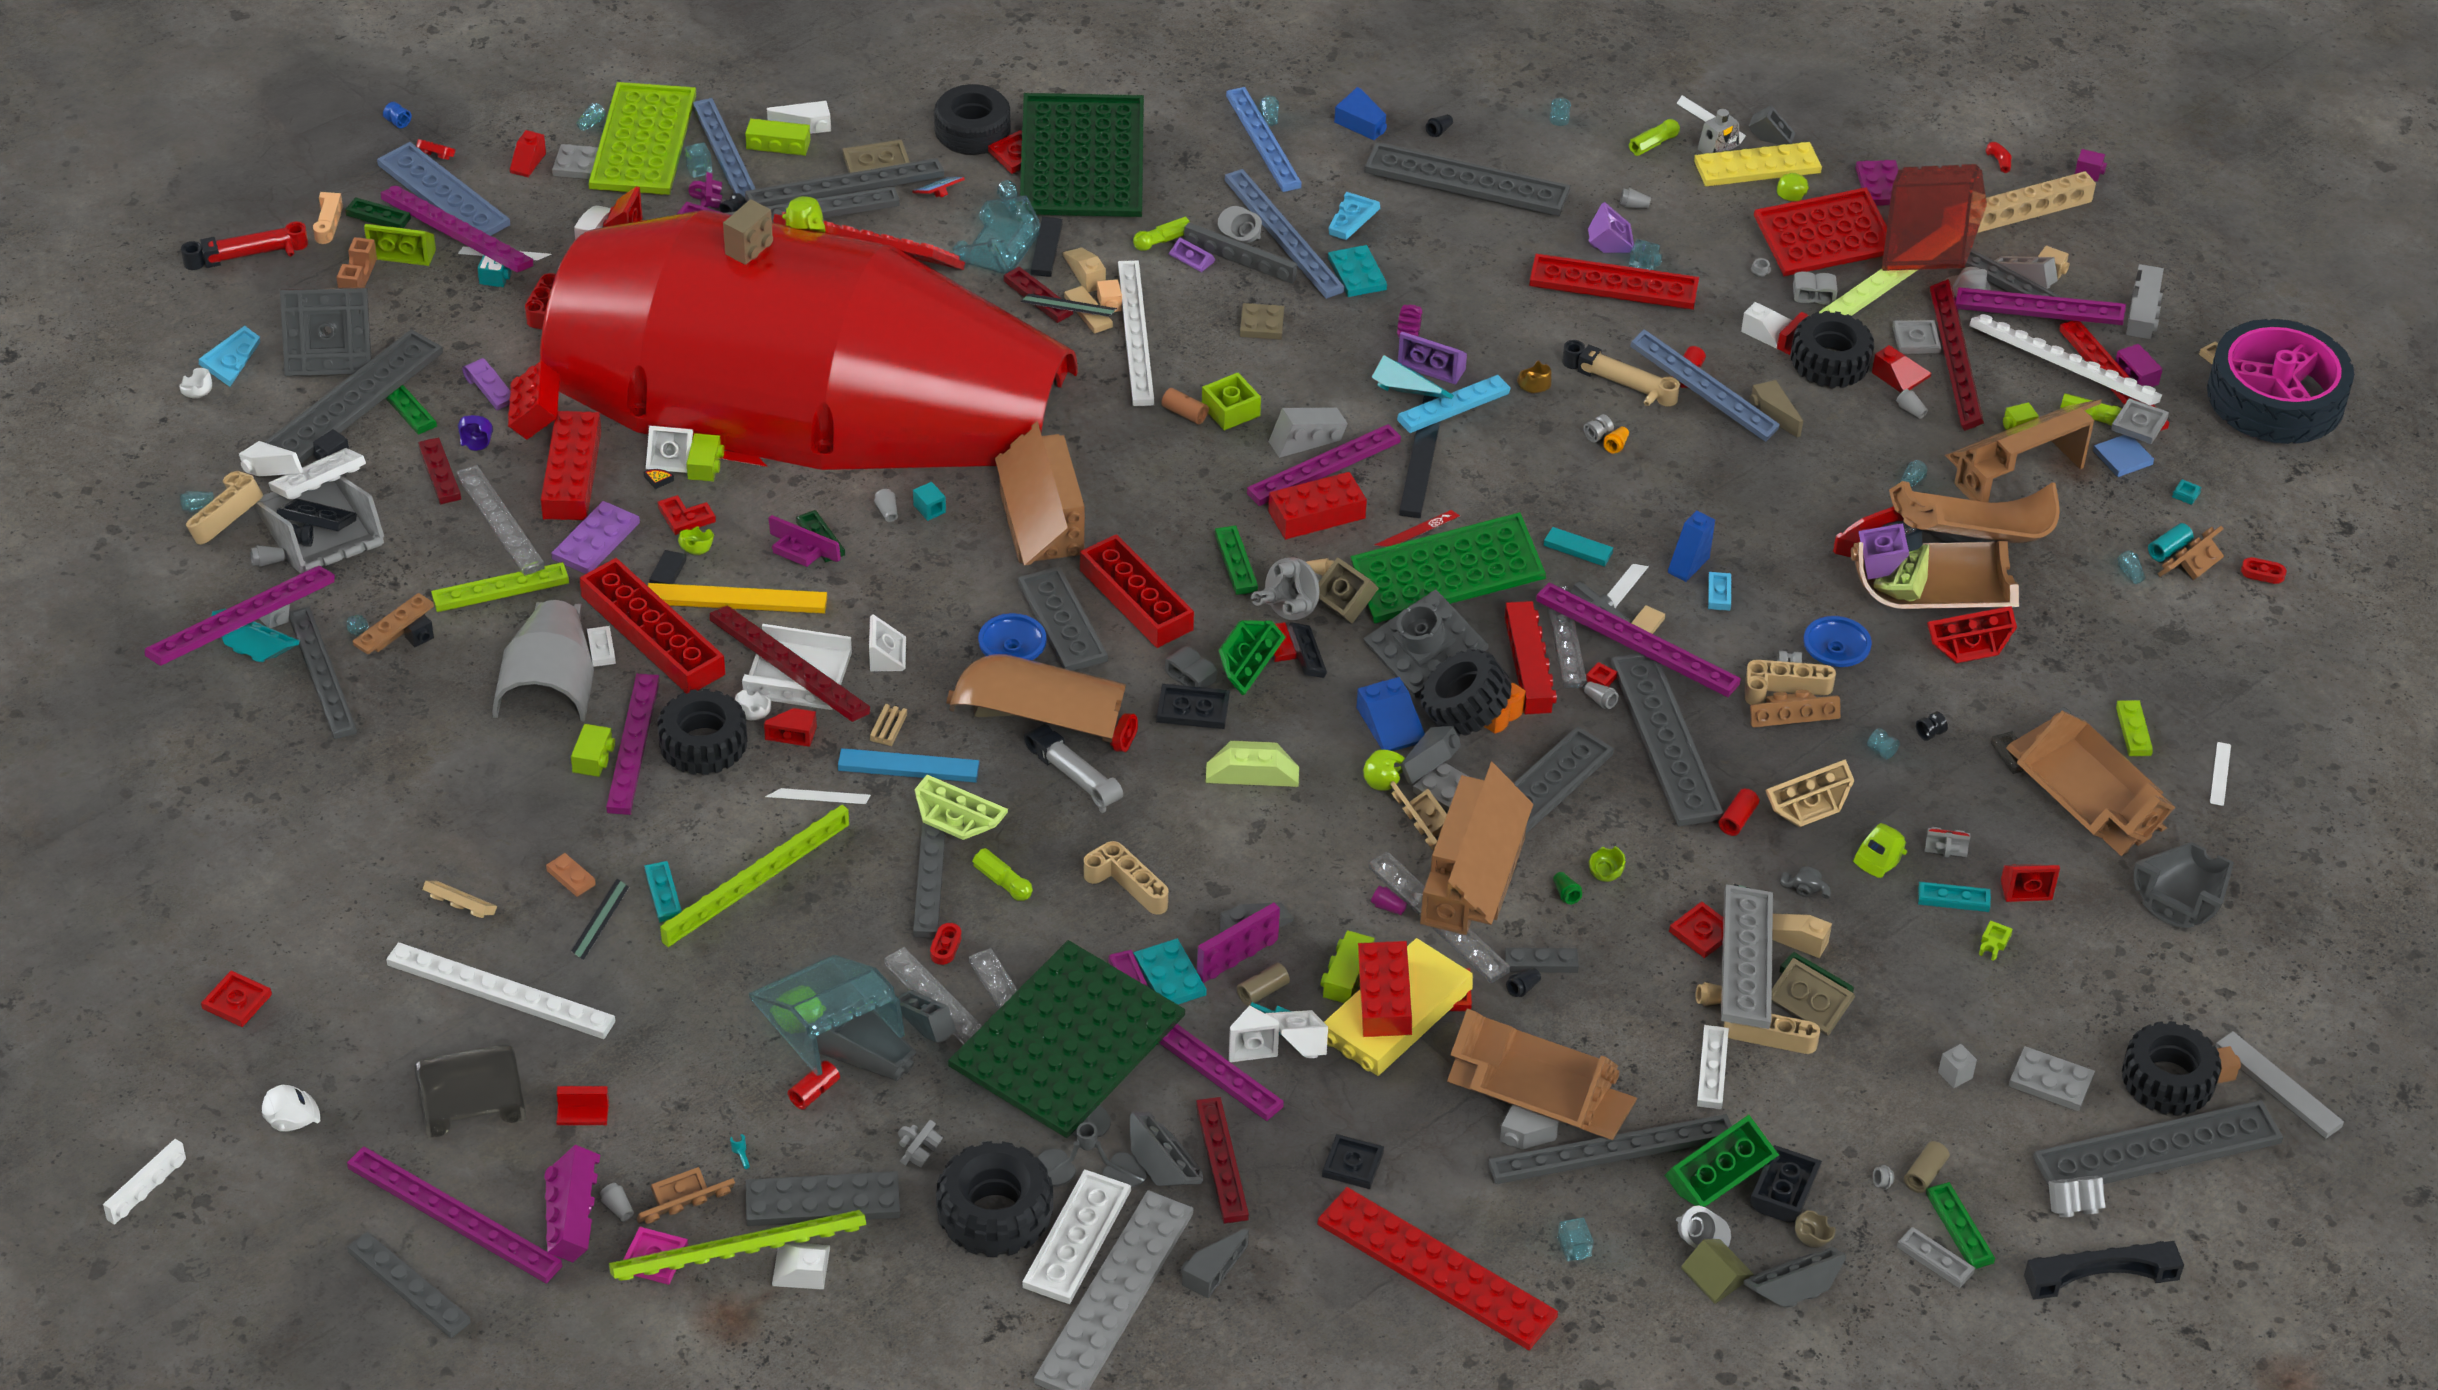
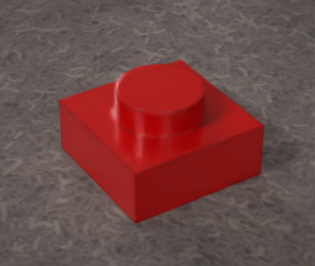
(1601, 675)

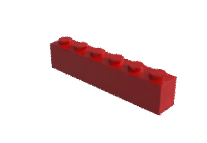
(1529, 657)

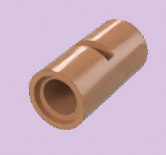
(1185, 406)

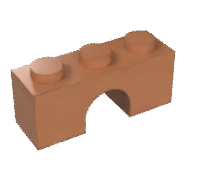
(361, 263)

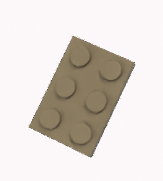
(875, 156)
(1811, 996)

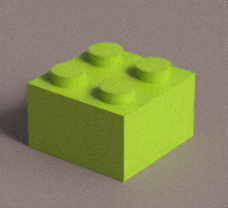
(1231, 401)

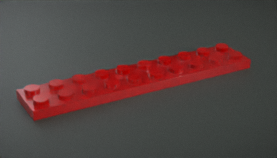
(1438, 1268)

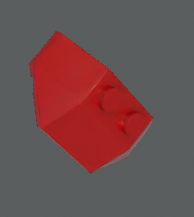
(1846, 540)
(1974, 634)

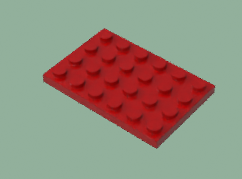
(1823, 231)

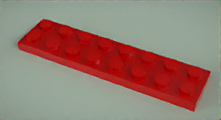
(1614, 281)

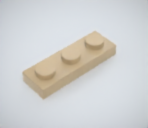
(459, 898)

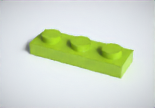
(2134, 728)

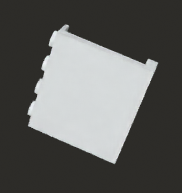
(824, 651)

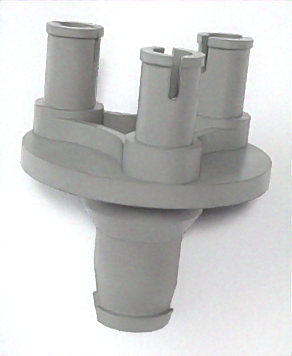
(1290, 589)

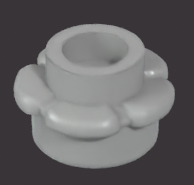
(1761, 267)
(1883, 1177)

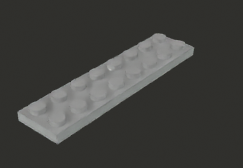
(1747, 957)

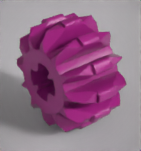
(1409, 320)

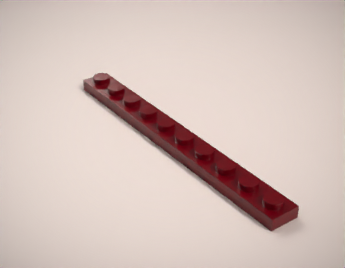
(1956, 355)
(790, 663)

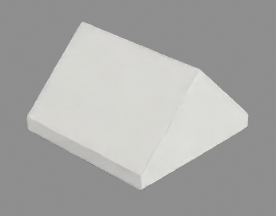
(886, 647)
(1253, 1036)

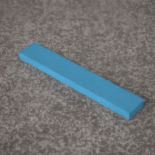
(908, 765)

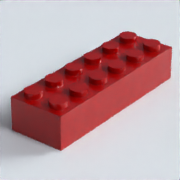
(571, 465)
(1136, 591)

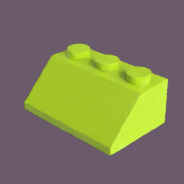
(402, 244)

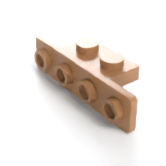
(2199, 557)
(393, 624)
(1794, 708)
(680, 1191)

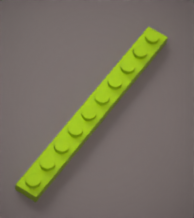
(754, 876)
(727, 1247)

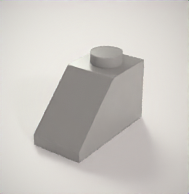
(1527, 1128)

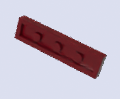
(1027, 284)
(439, 470)

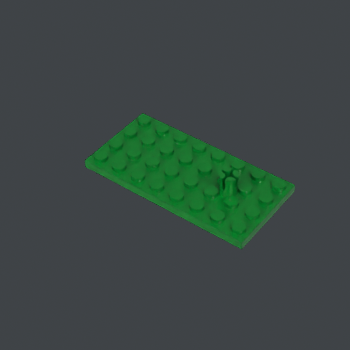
(1453, 562)

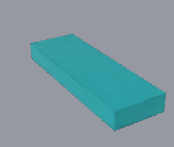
(1578, 546)
(662, 890)
(1954, 896)

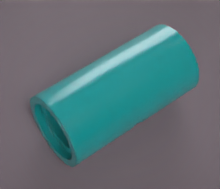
(2170, 542)

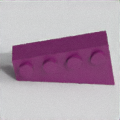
(570, 1202)

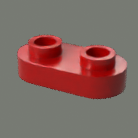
(428, 147)
(2263, 570)
(1124, 732)
(945, 943)

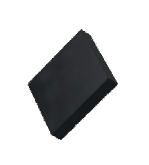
(1353, 1161)

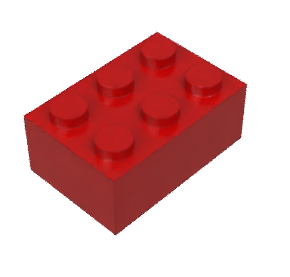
(533, 400)

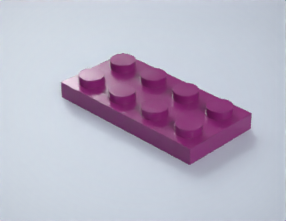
(1238, 942)

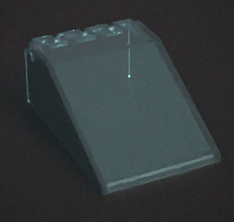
(826, 995)

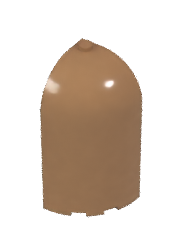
(2008, 521)
(1957, 577)
(1040, 693)

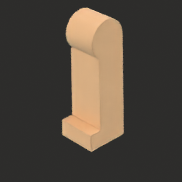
(331, 209)

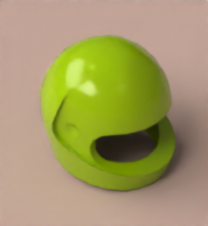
(1380, 769)

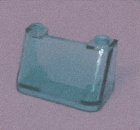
(1006, 236)

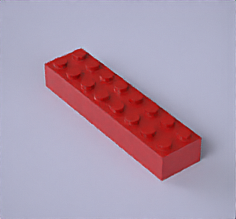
(652, 626)

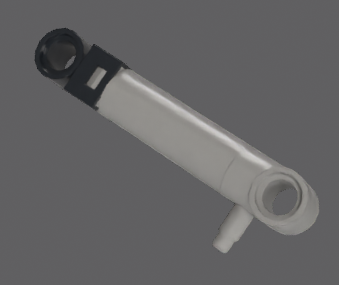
(1052, 750)

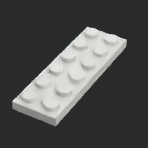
(1076, 1236)

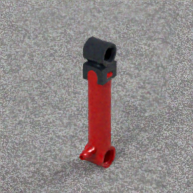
(212, 252)

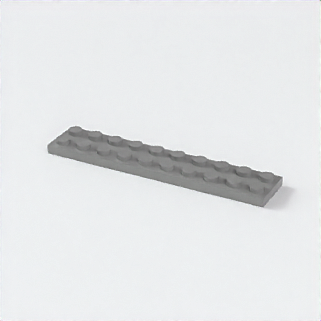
(1114, 1294)

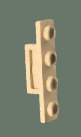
(1425, 810)

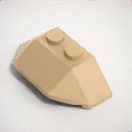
(1813, 794)

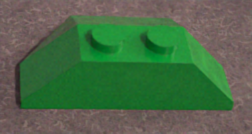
(1248, 651)

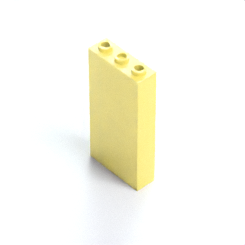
(1434, 989)

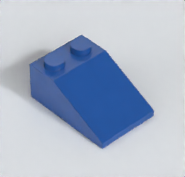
(1390, 714)

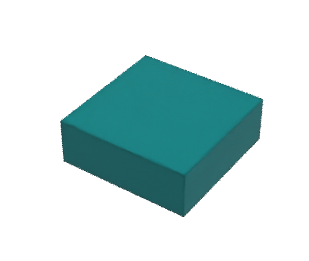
(2186, 492)

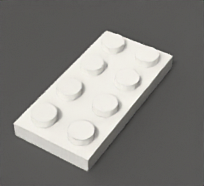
(318, 472)

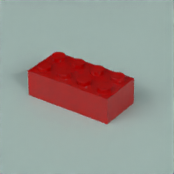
(1317, 505)
(1385, 989)

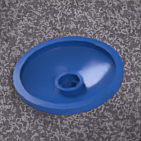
(1013, 636)
(1837, 641)

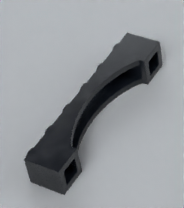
(2155, 1260)

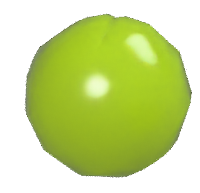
(1792, 187)
(695, 541)
(1607, 864)

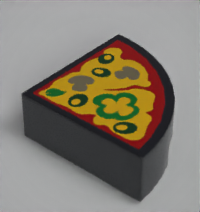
(658, 477)

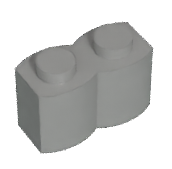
(1814, 288)
(2077, 1195)

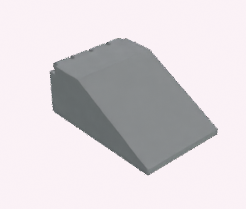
(327, 545)

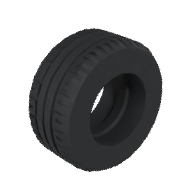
(971, 118)

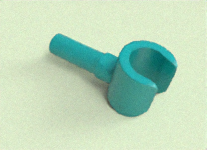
(740, 1148)

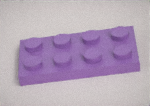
(595, 537)

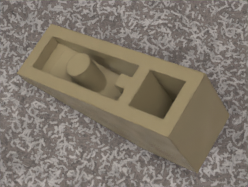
(1774, 403)

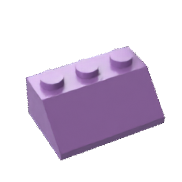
(1431, 358)

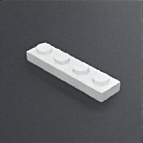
(1712, 1067)
(144, 1181)

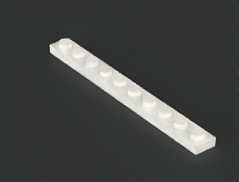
(1135, 333)
(2069, 361)
(501, 990)

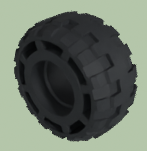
(988, 1172)

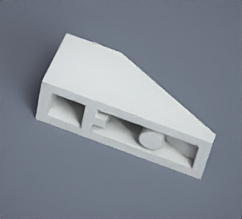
(813, 114)
(269, 460)

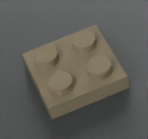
(1262, 321)

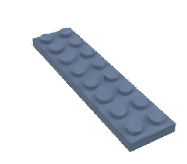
(441, 188)

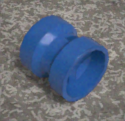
(397, 115)

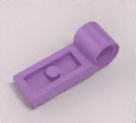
(488, 382)

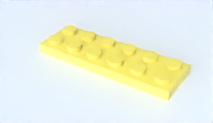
(1757, 163)

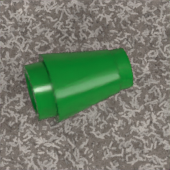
(1568, 889)

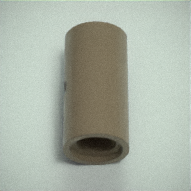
(1263, 984)
(1926, 1167)

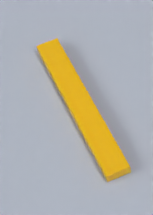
(741, 598)

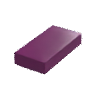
(1127, 963)

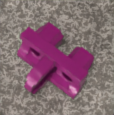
(709, 193)

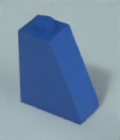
(1361, 115)
(1693, 546)

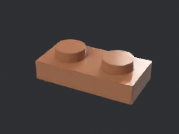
(570, 874)

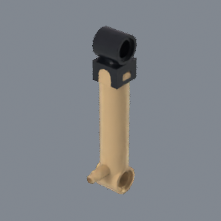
(1591, 361)

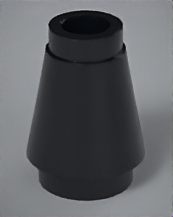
(1438, 125)
(1523, 982)

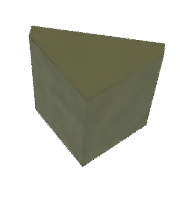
(1715, 1269)

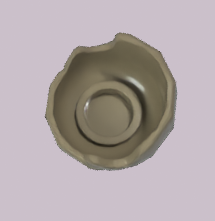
(1813, 1229)

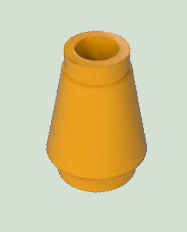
(1616, 440)

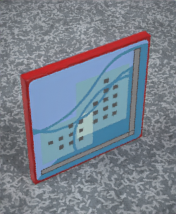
(939, 186)

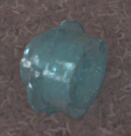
(357, 624)

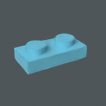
(1719, 591)

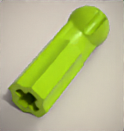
(1654, 137)
(1144, 240)
(2101, 412)
(1002, 875)

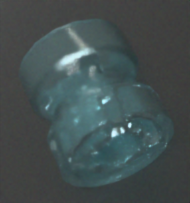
(1560, 111)
(1883, 743)

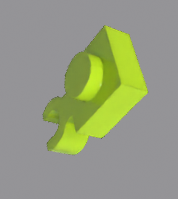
(1995, 939)

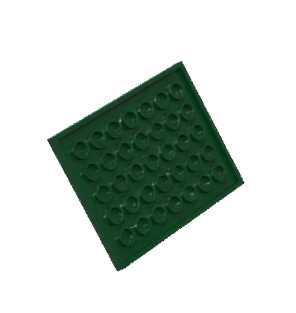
(1083, 154)
(1067, 1038)

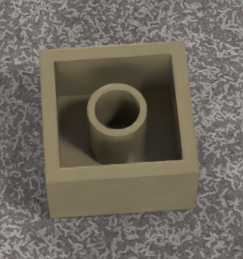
(748, 232)
(1345, 590)

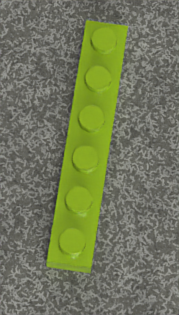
(499, 587)

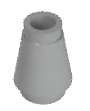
(1634, 199)
(1911, 403)
(886, 503)
(266, 555)
(1602, 695)
(616, 1200)

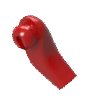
(2001, 154)

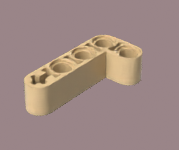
(239, 496)
(1786, 677)
(1116, 861)
(1783, 1034)

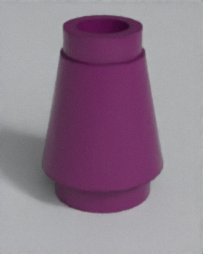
(1388, 900)

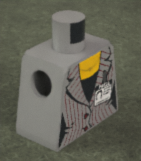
(1719, 133)

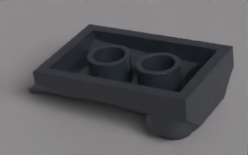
(1785, 1185)

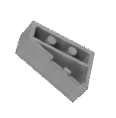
(2144, 302)
(1306, 429)

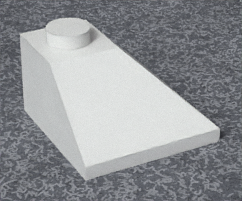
(1764, 324)
(668, 448)
(1303, 1031)
(801, 1265)

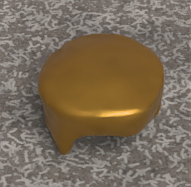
(1535, 378)

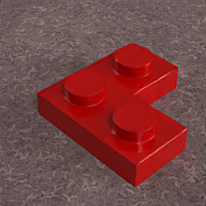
(681, 518)

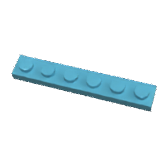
(1444, 408)

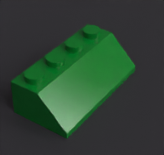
(1722, 1163)

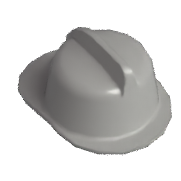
(1240, 224)
(1970, 278)
(1701, 1224)

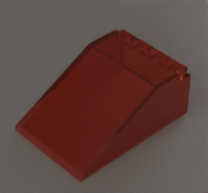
(1934, 217)

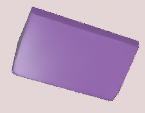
(1191, 255)

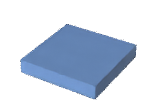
(2123, 455)

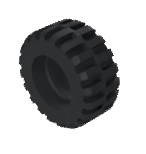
(1835, 332)
(1466, 691)
(699, 711)
(2165, 1090)

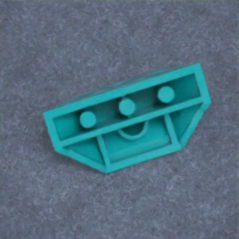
(258, 641)

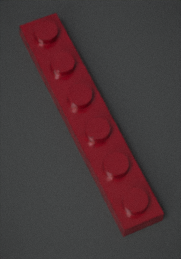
(1222, 1160)

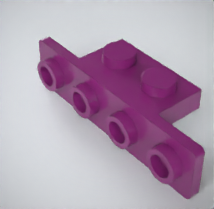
(801, 544)

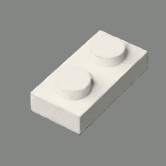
(601, 646)

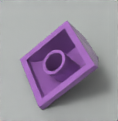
(1610, 231)
(1883, 550)

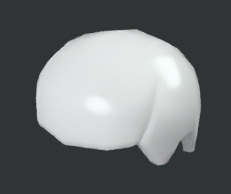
(197, 385)
(755, 705)

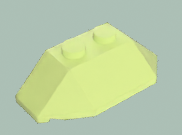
(1908, 578)
(1252, 765)
(956, 809)

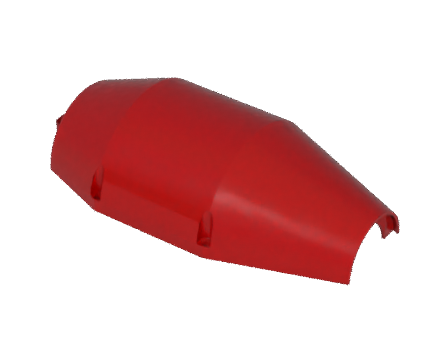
(800, 356)

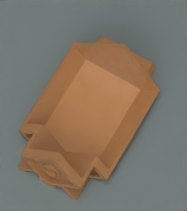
(1994, 456)
(1041, 497)
(2093, 781)
(1475, 853)
(1539, 1075)

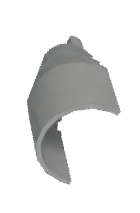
(549, 653)

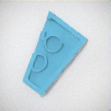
(1352, 215)
(231, 355)

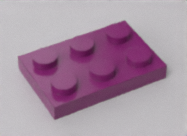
(1878, 178)

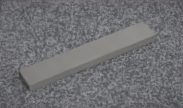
(2282, 1086)

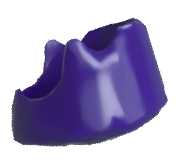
(475, 432)

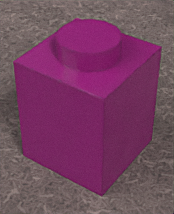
(2092, 163)

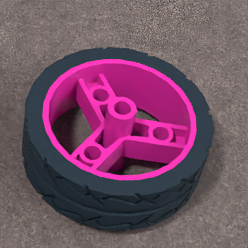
(2269, 398)

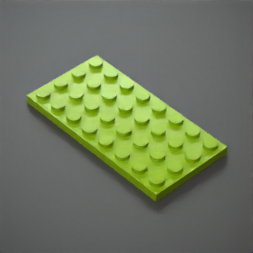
(642, 138)

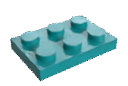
(1357, 270)
(1170, 972)

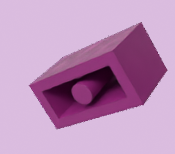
(2139, 365)

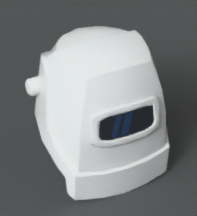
(289, 1108)

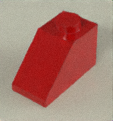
(528, 153)
(792, 727)

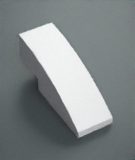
(591, 219)

